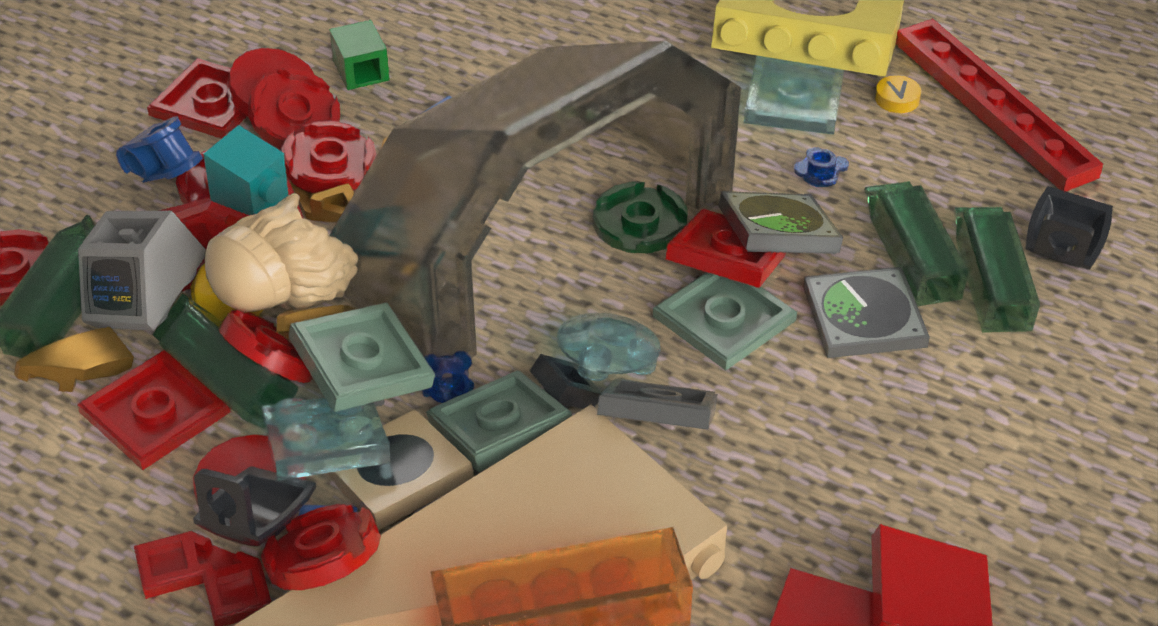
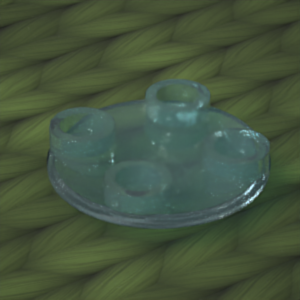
(608, 345)

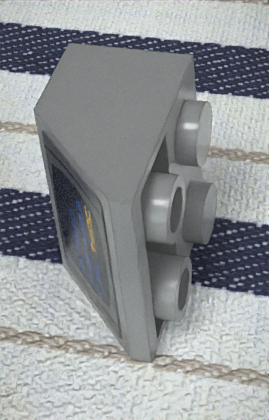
(135, 268)

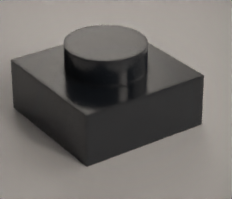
(564, 383)

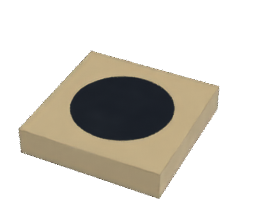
(419, 472)

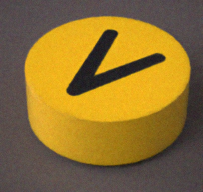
(898, 94)

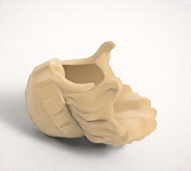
(278, 261)

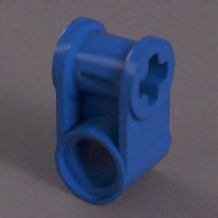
(158, 152)

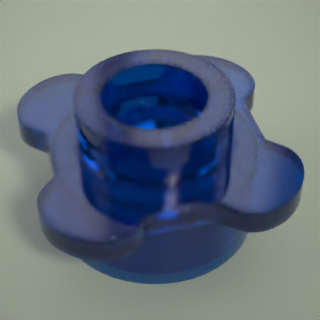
(821, 167)
(449, 387)

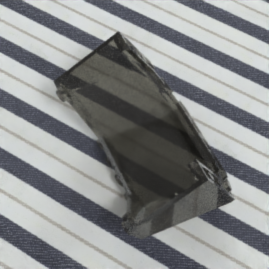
(445, 170)

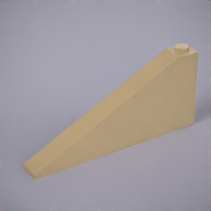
(553, 493)

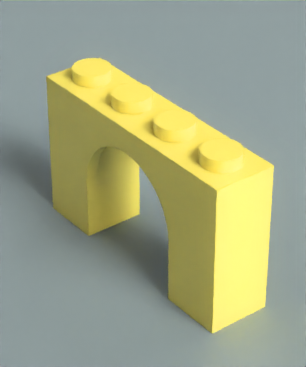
(850, 42)

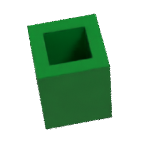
(359, 54)

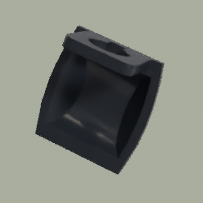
(1068, 228)
(248, 505)

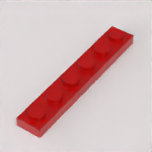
(1000, 105)

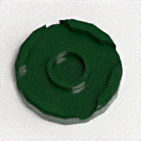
(641, 229)

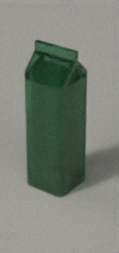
(917, 242)
(997, 269)
(47, 296)
(195, 342)

